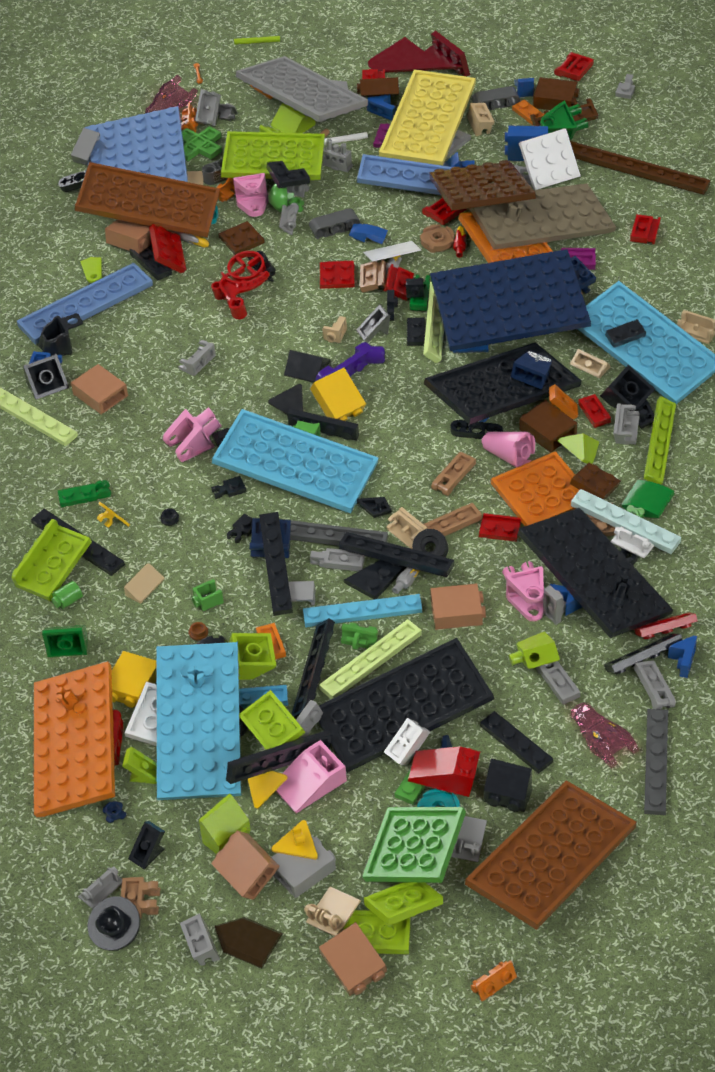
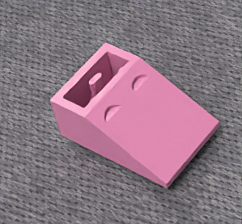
(311, 777)

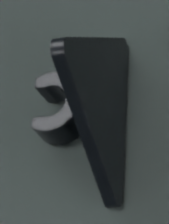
(288, 399)

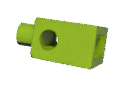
(535, 651)

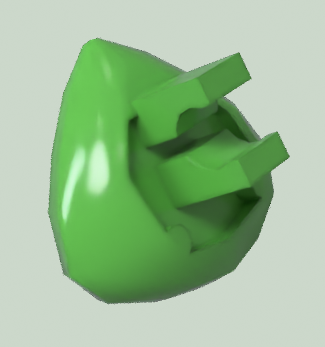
(278, 197)

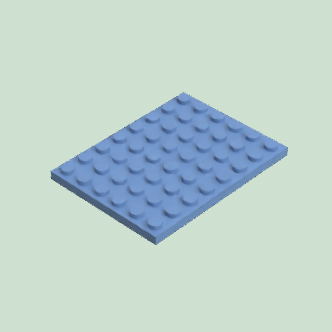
(143, 144)

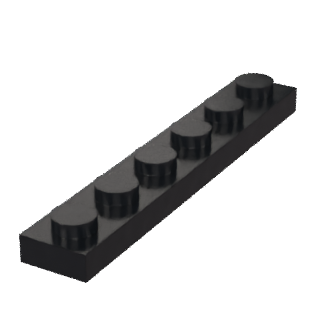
(95, 553)
(396, 554)
(276, 564)
(313, 666)
(272, 758)

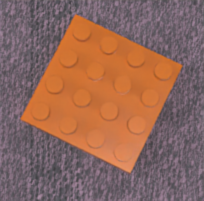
(537, 489)

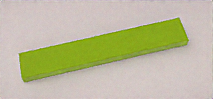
(660, 441)

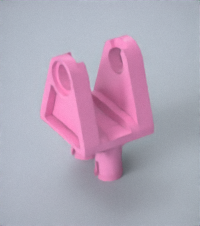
(251, 194)
(191, 432)
(525, 589)

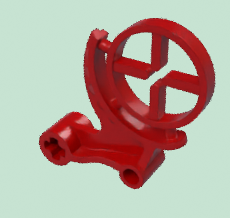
(230, 288)

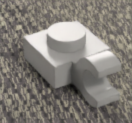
(626, 89)

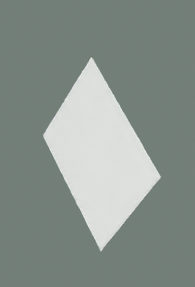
(392, 251)

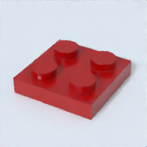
(337, 274)

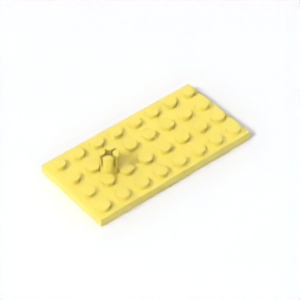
(427, 117)

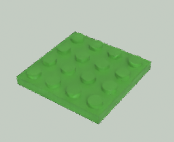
(414, 844)

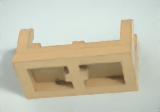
(480, 118)
(697, 326)
(405, 526)

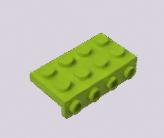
(50, 560)

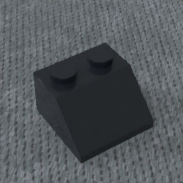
(627, 389)
(508, 785)

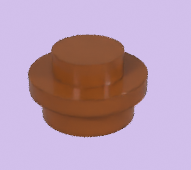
(198, 631)

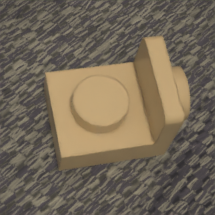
(336, 332)

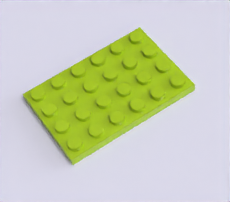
(251, 151)

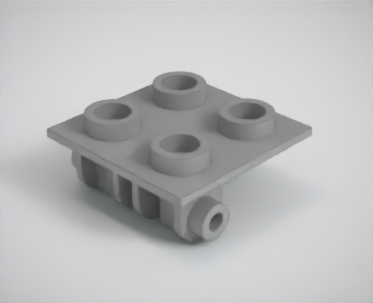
(470, 839)

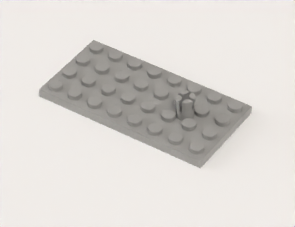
(302, 88)

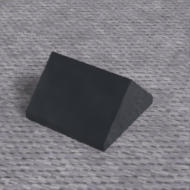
(304, 365)
(45, 377)

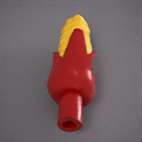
(460, 241)

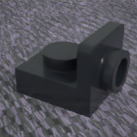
(414, 288)

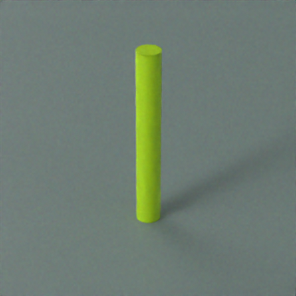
(256, 40)

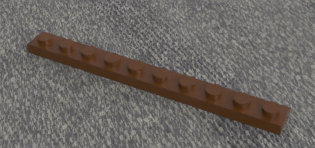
(640, 168)

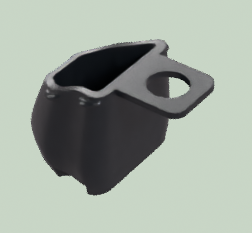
(56, 337)

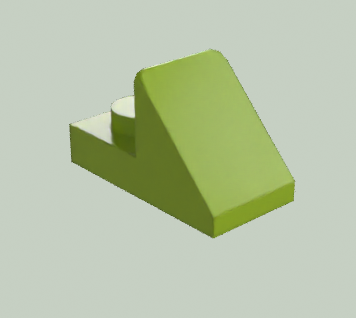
(142, 767)

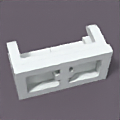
(406, 742)

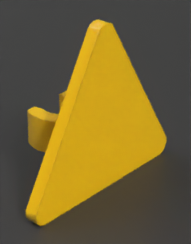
(109, 514)
(264, 786)
(297, 843)

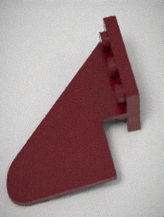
(407, 56)

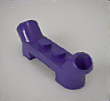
(364, 355)

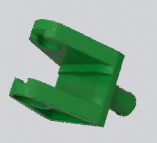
(561, 118)

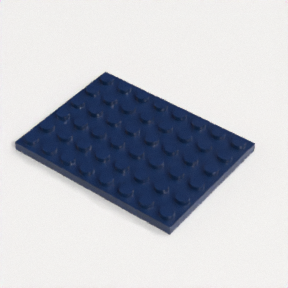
(509, 300)

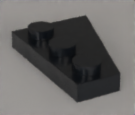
(375, 578)

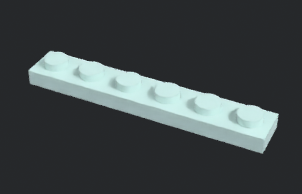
(619, 517)

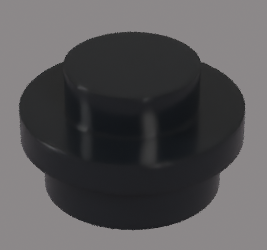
(169, 517)

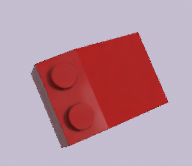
(445, 769)

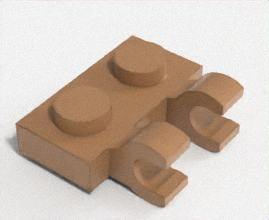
(134, 890)

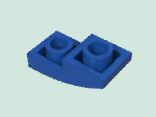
(361, 231)

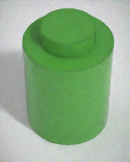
(66, 595)

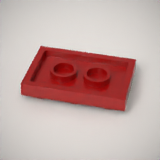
(167, 248)

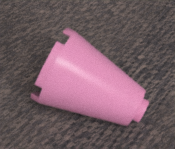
(510, 446)

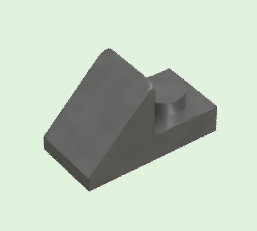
(375, 322)

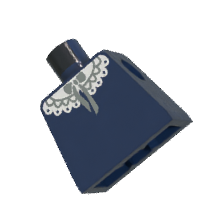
(532, 369)

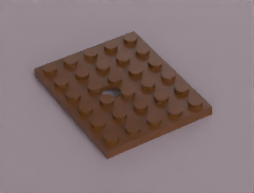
(475, 187)

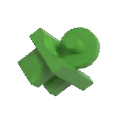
(358, 636)

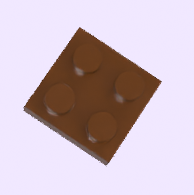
(241, 238)
(595, 481)

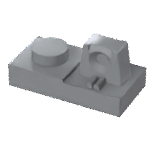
(554, 604)

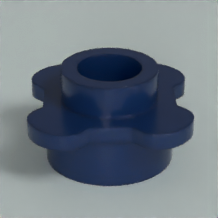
(110, 808)

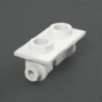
(632, 543)

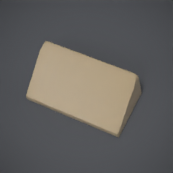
(589, 363)
(143, 583)

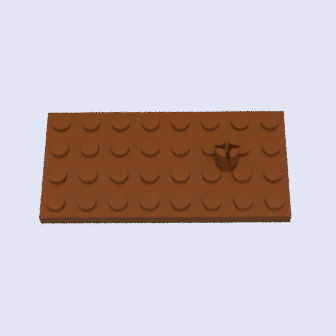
(147, 199)
(550, 854)

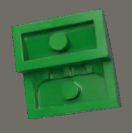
(650, 497)

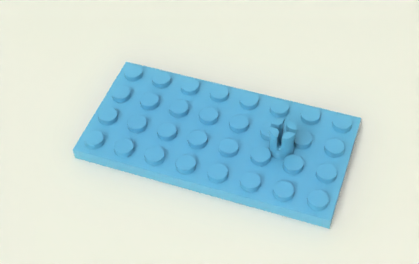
(664, 357)
(295, 460)
(197, 720)

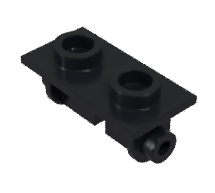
(269, 267)

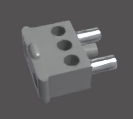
(337, 157)

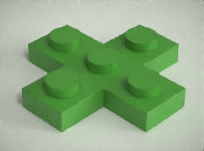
(201, 143)

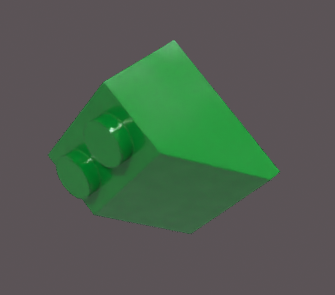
(65, 641)

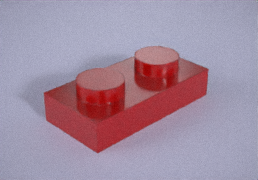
(594, 410)

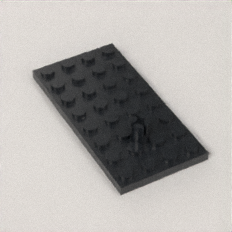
(487, 386)
(595, 572)
(425, 690)

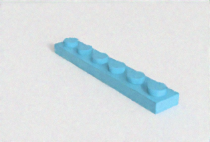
(363, 610)

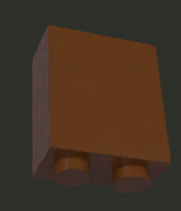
(378, 87)
(554, 91)
(547, 425)

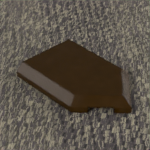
(247, 940)

